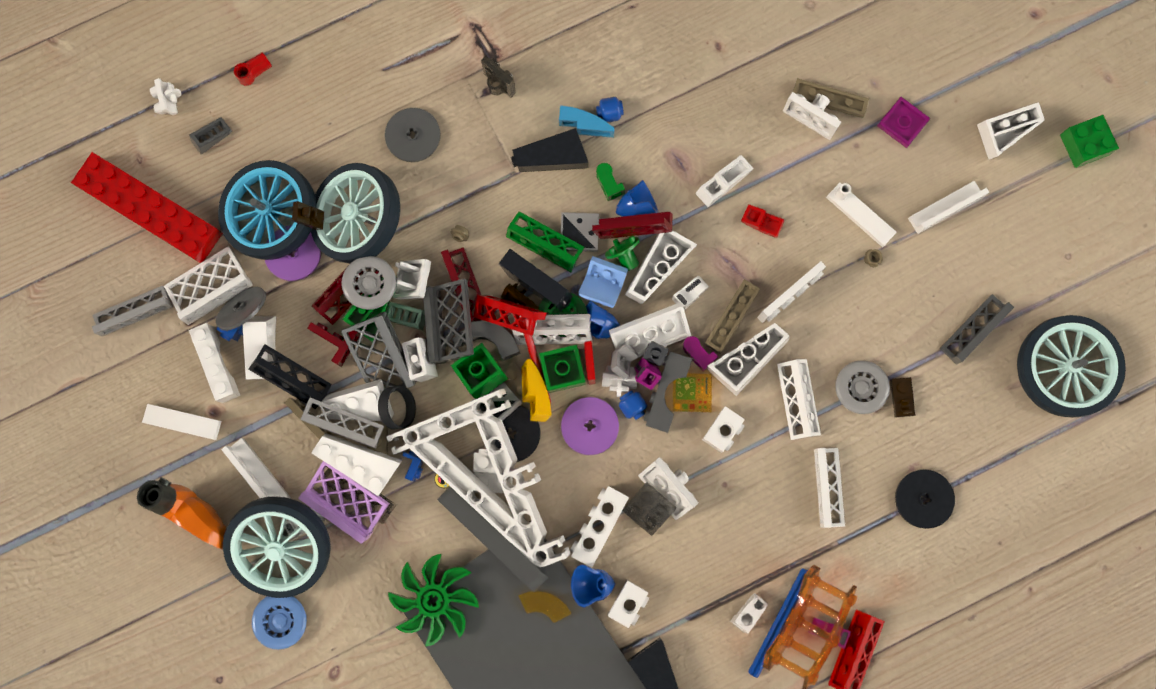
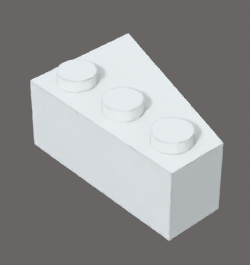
(1008, 128)
(256, 333)
(358, 400)

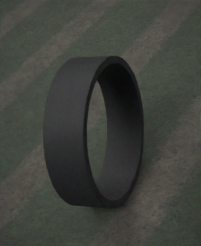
(383, 407)

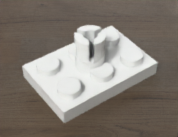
(812, 114)
(670, 486)

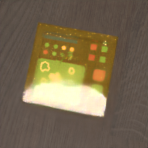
(693, 393)

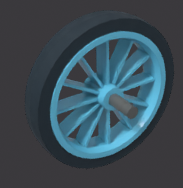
(265, 211)

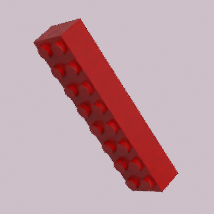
(147, 207)

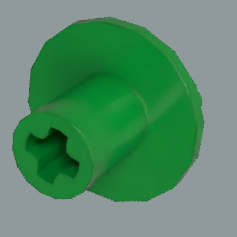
(624, 252)

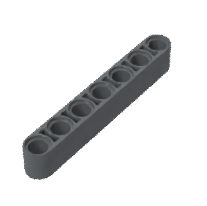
(493, 539)

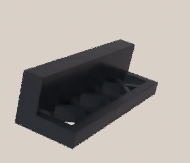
(272, 372)

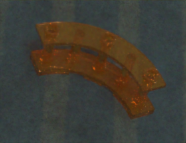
(774, 655)

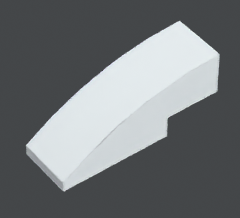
(724, 181)

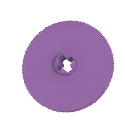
(299, 266)
(597, 439)

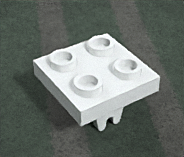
(411, 279)

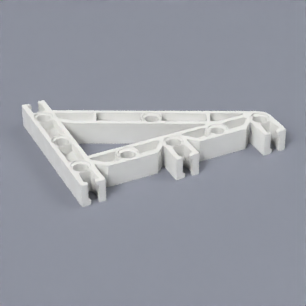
(509, 521)

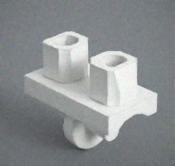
(167, 97)
(618, 384)

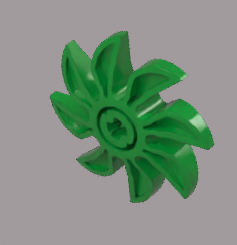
(424, 594)

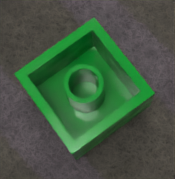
(1089, 141)
(562, 369)
(479, 372)

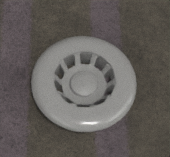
(369, 282)
(862, 387)

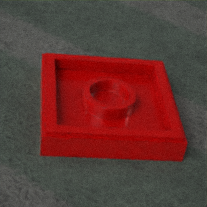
(589, 362)

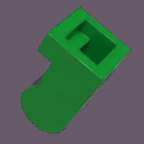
(608, 183)

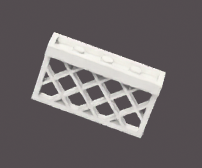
(211, 299)

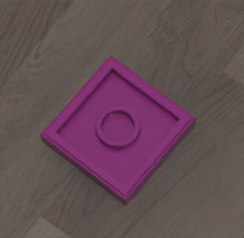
(903, 122)

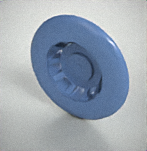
(279, 621)

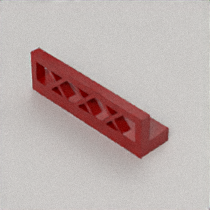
(510, 308)
(847, 663)

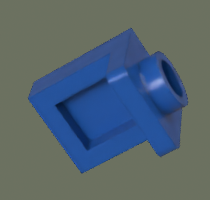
(234, 334)
(415, 470)

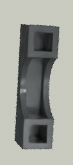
(660, 416)

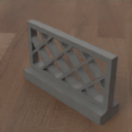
(435, 323)
(392, 344)

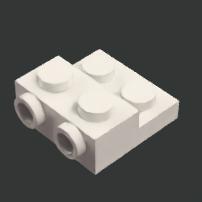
(485, 471)

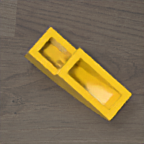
(535, 392)

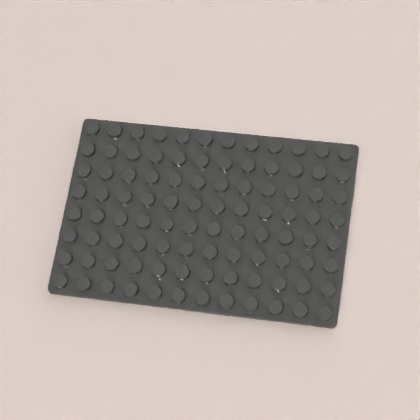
(524, 650)

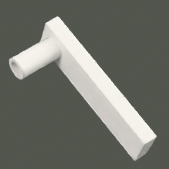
(860, 214)

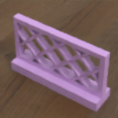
(337, 515)

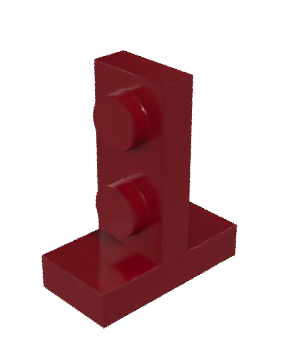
(336, 339)

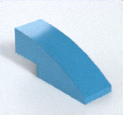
(586, 123)

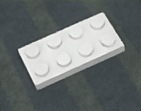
(795, 290)
(661, 327)

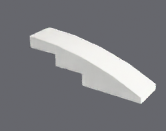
(181, 422)

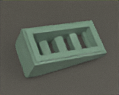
(417, 320)

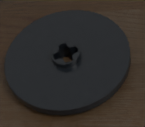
(527, 433)
(911, 506)

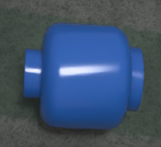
(610, 109)
(632, 405)

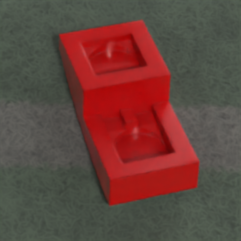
(762, 221)

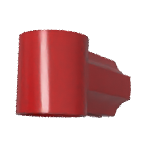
(254, 68)

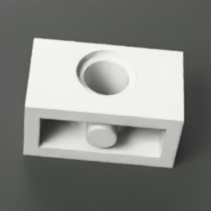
(417, 360)
(725, 418)
(618, 611)

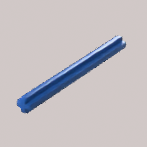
(778, 624)

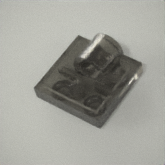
(496, 74)
(649, 509)

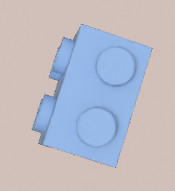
(603, 282)

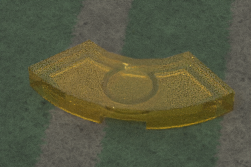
(546, 604)

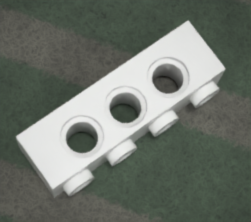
(589, 556)

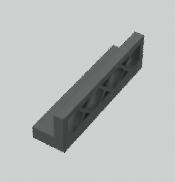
(981, 334)

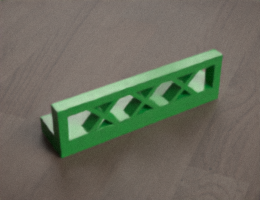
(538, 245)

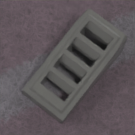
(206, 130)

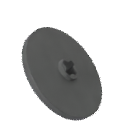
(425, 140)
(241, 308)

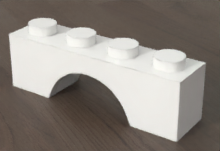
(208, 350)

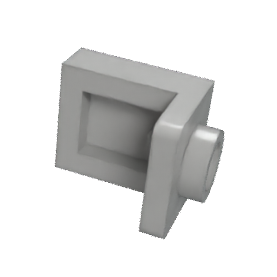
(621, 360)

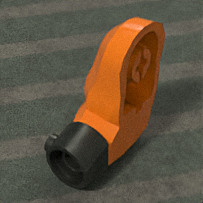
(183, 509)

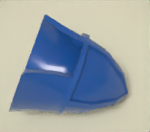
(637, 202)
(600, 321)
(590, 585)

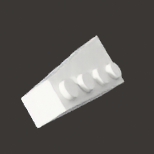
(662, 258)
(747, 360)
(357, 462)

